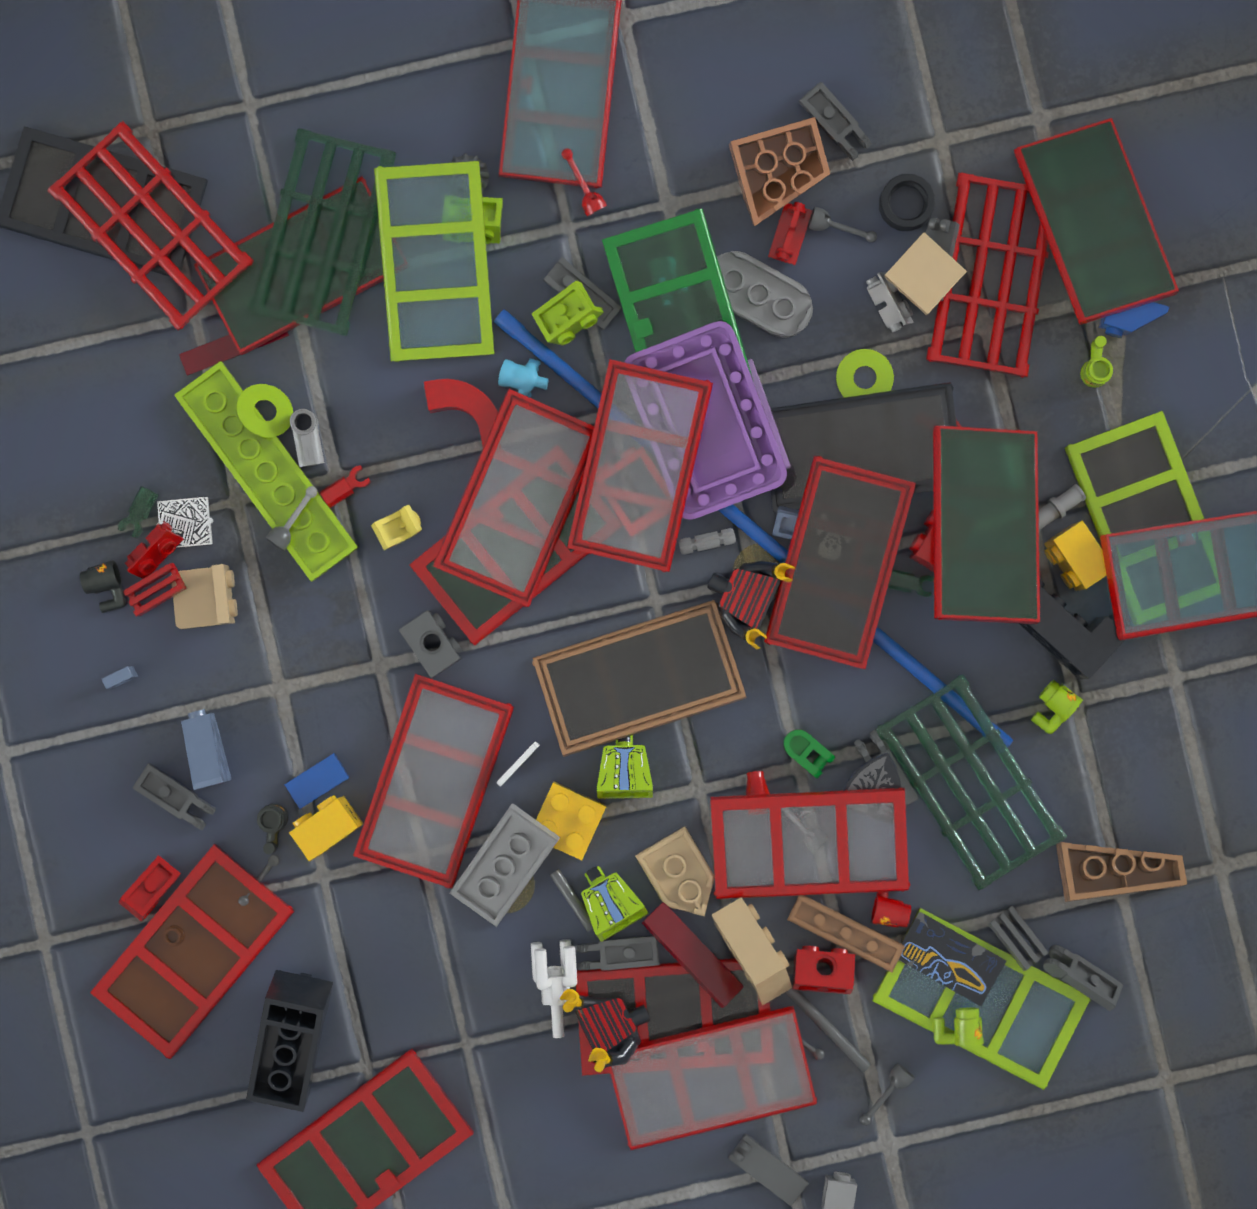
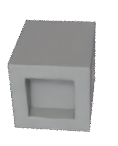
(839, 1191)

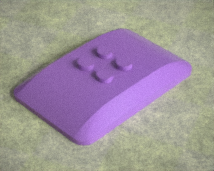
(736, 444)

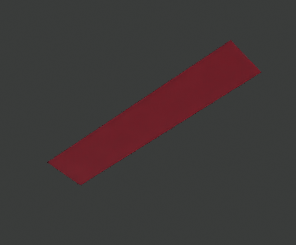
(213, 352)

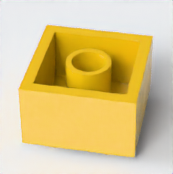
(1077, 556)
(571, 818)
(326, 828)

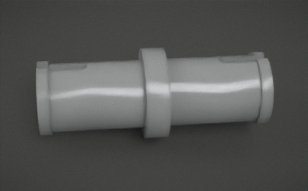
(1059, 506)

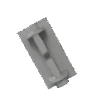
(896, 309)

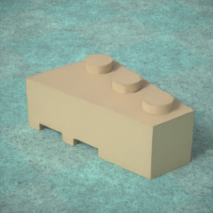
(753, 949)

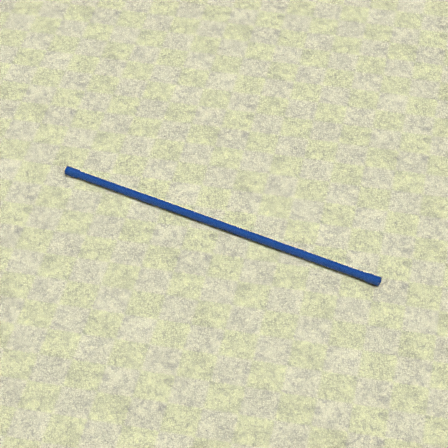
(517, 331)

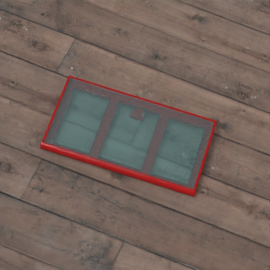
(560, 90)
(1182, 574)

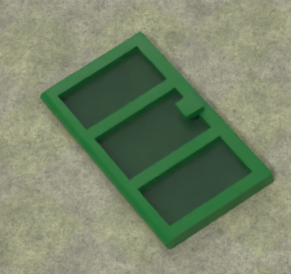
(669, 279)

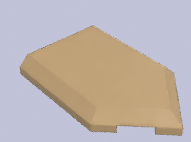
(678, 872)

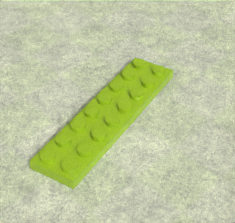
(266, 472)

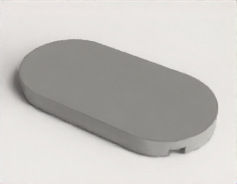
(765, 295)

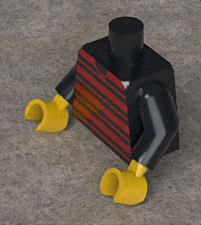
(748, 596)
(607, 1027)

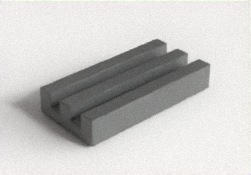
(1027, 932)

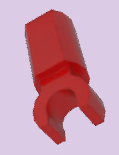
(343, 487)

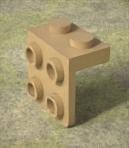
(206, 599)

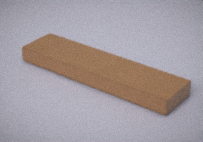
(846, 932)

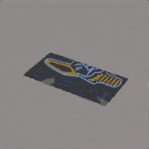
(951, 959)

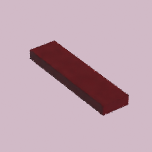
(692, 955)

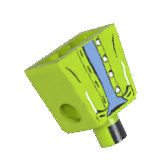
(624, 771)
(610, 903)

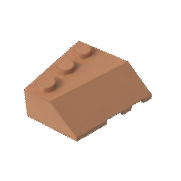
(778, 166)

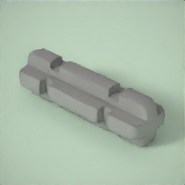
(707, 541)

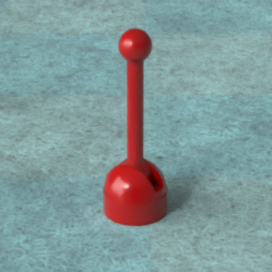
(591, 201)

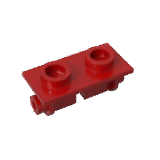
(790, 233)
(145, 559)

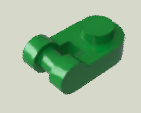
(799, 745)

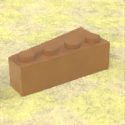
(1105, 872)

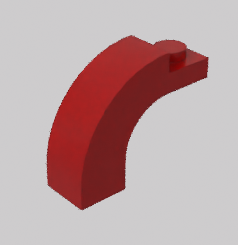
(461, 396)

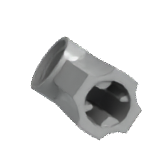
(307, 441)

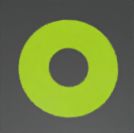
(861, 358)
(246, 413)

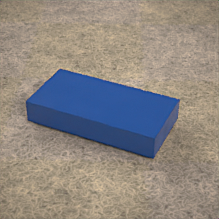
(317, 781)

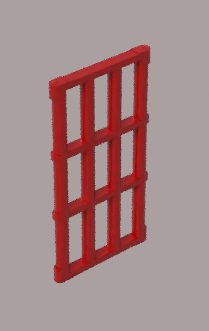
(120, 214)
(1002, 304)

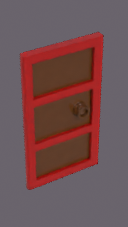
(192, 952)

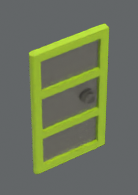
(1134, 477)

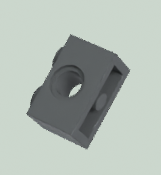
(416, 634)

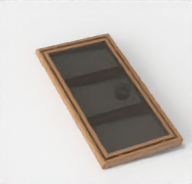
(639, 678)

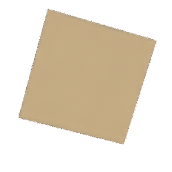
(925, 273)

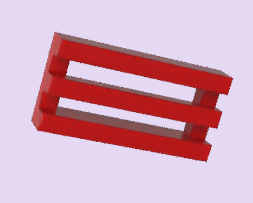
(135, 600)

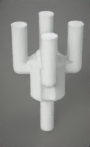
(554, 980)

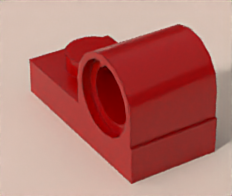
(149, 888)

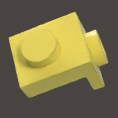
(397, 527)

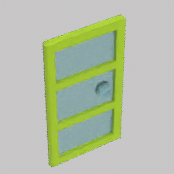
(434, 260)
(1023, 1016)

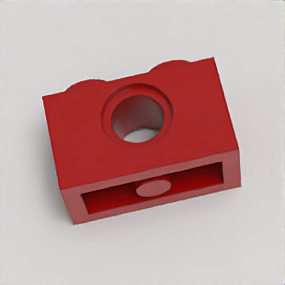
(809, 979)

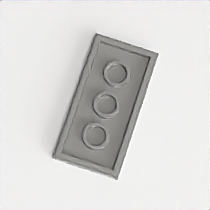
(504, 865)

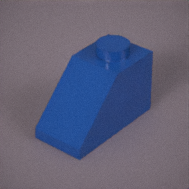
(1132, 319)

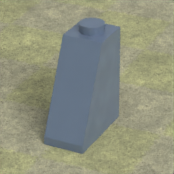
(205, 750)

